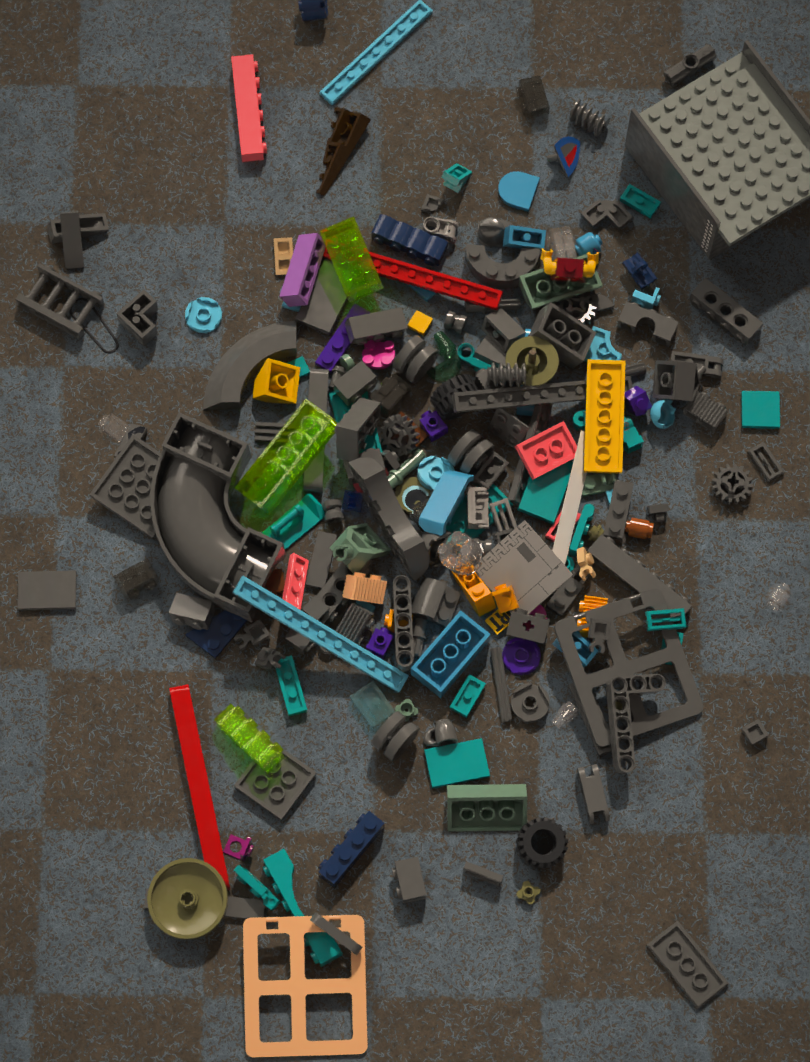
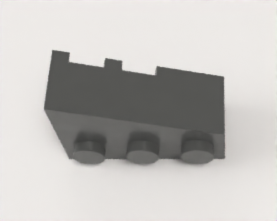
(355, 428)

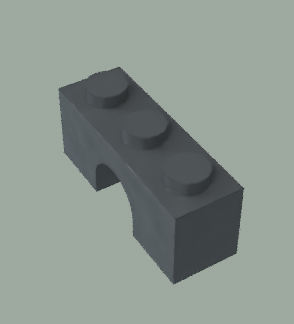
(635, 315)

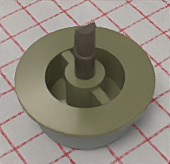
(539, 357)

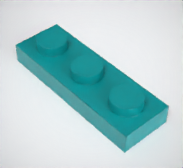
(291, 687)

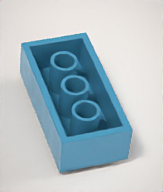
(450, 654)

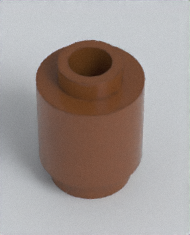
(639, 528)

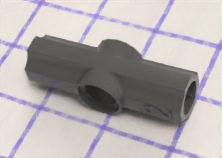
(697, 59)

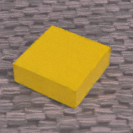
(420, 322)

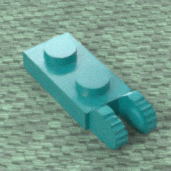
(581, 529)

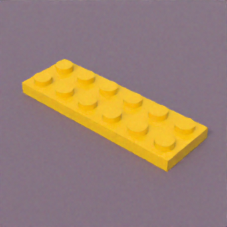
(604, 416)

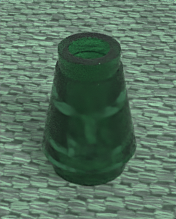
(444, 345)

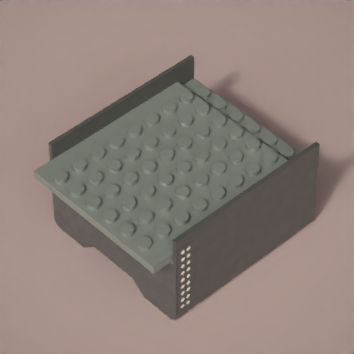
(725, 151)

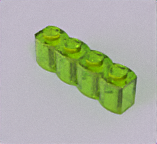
(249, 738)

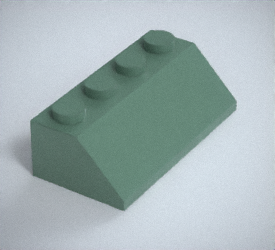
(540, 290)
(486, 807)

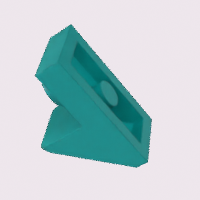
(456, 177)

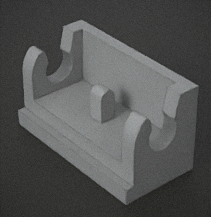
(477, 508)

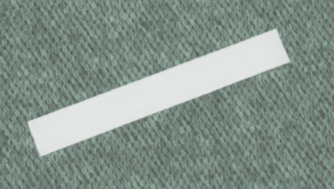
(571, 503)

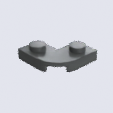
(606, 209)

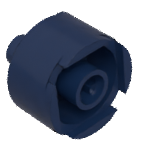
(313, 9)

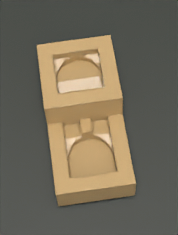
(283, 253)

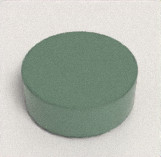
(347, 362)

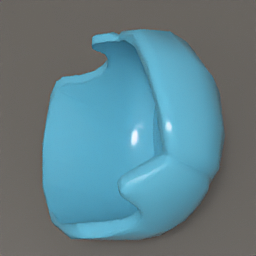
(663, 413)

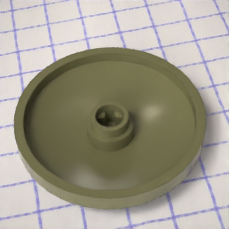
(187, 898)

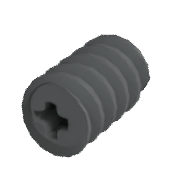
(588, 119)
(506, 374)

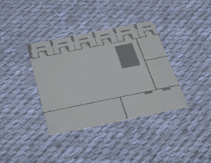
(526, 564)

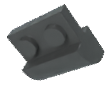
(435, 602)

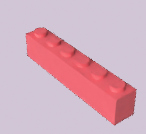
(247, 108)

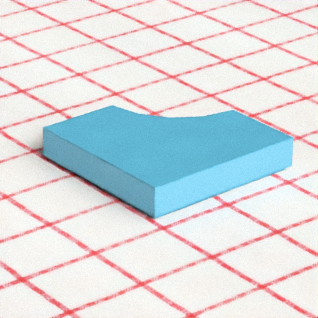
(601, 347)

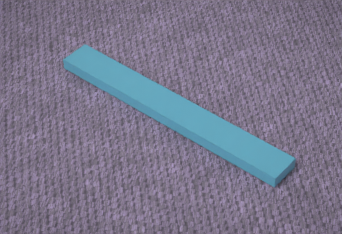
(376, 52)

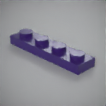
(339, 342)

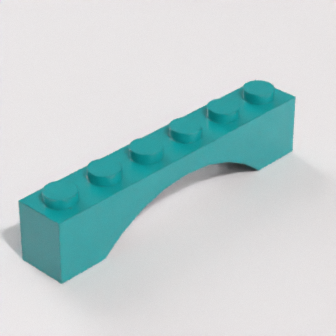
(281, 870)

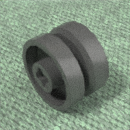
(415, 359)
(470, 452)
(395, 736)

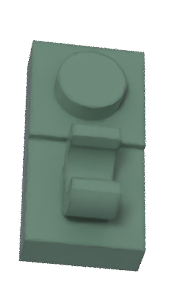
(598, 483)

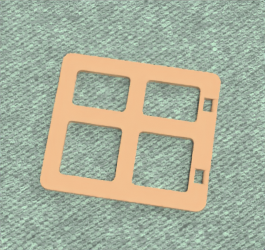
(299, 987)

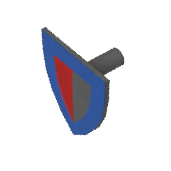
(567, 152)

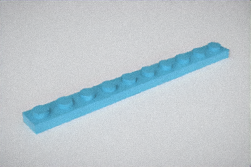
(320, 634)

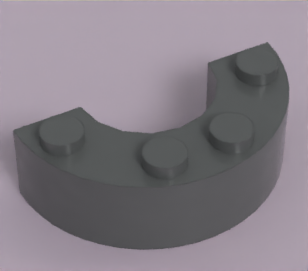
(500, 274)

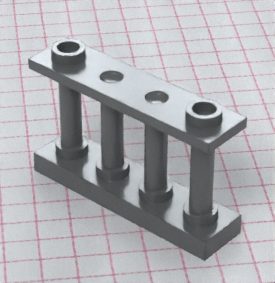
(59, 319)

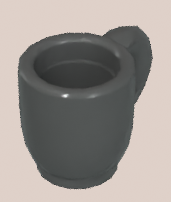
(444, 734)

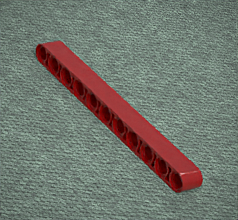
(198, 779)

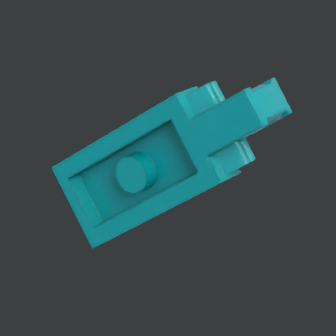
(258, 888)

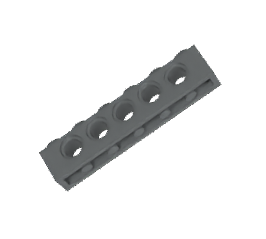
(328, 592)

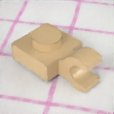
(585, 562)

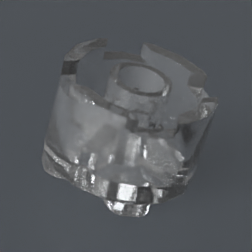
(461, 553)

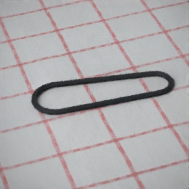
(117, 343)

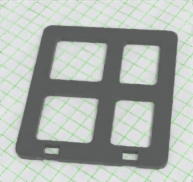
(622, 667)

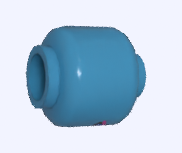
(588, 243)

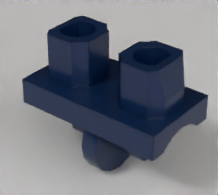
(639, 271)

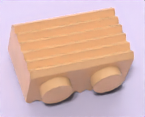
(364, 588)

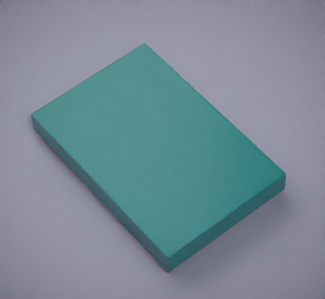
(457, 763)

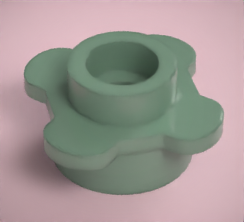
(407, 704)

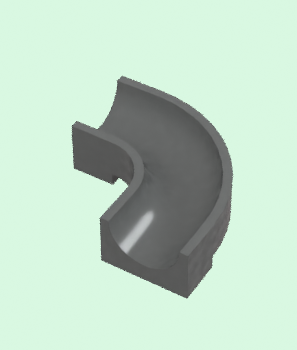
(195, 519)

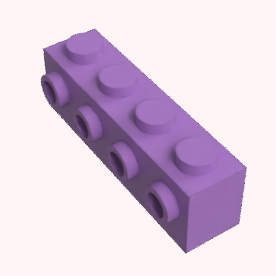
(302, 270)

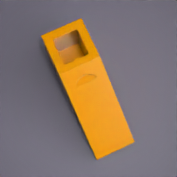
(476, 593)

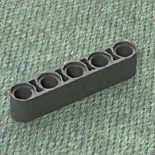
(403, 614)

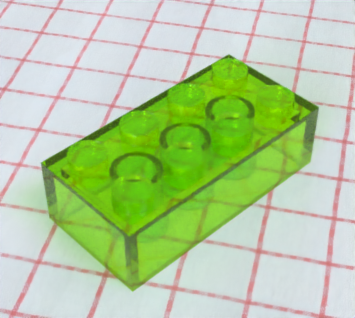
(351, 259)

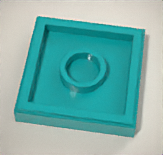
(760, 409)

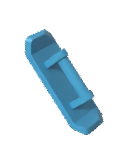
(444, 502)

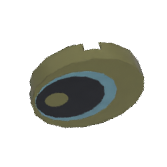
(410, 493)

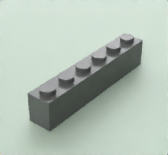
(633, 573)

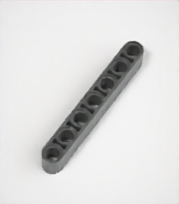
(317, 395)

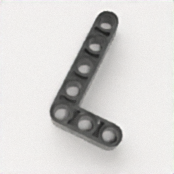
(625, 715)

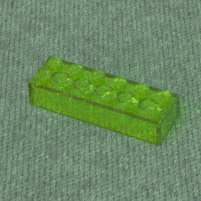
(287, 456)

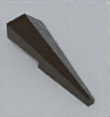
(346, 134)

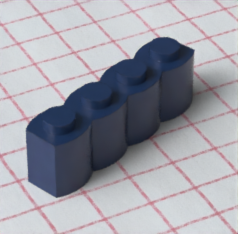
(409, 240)

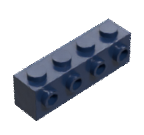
(351, 849)

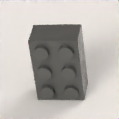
(565, 333)

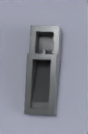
(90, 225)

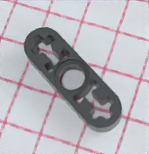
(336, 933)

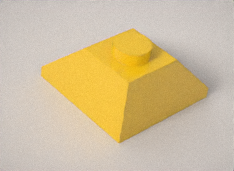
(277, 382)

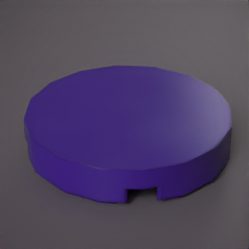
(517, 660)

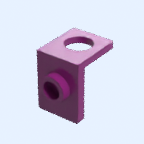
(245, 851)

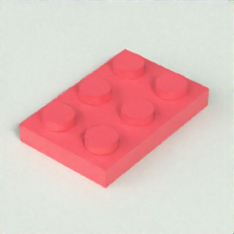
(547, 450)

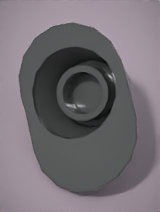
(491, 231)

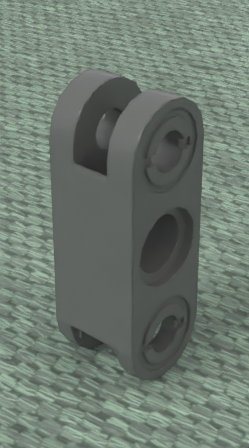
(593, 793)

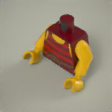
(569, 269)

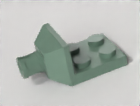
(358, 546)

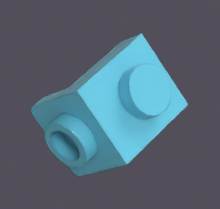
(645, 300)

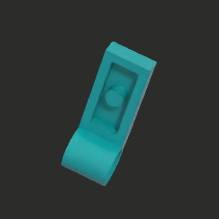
(476, 363)

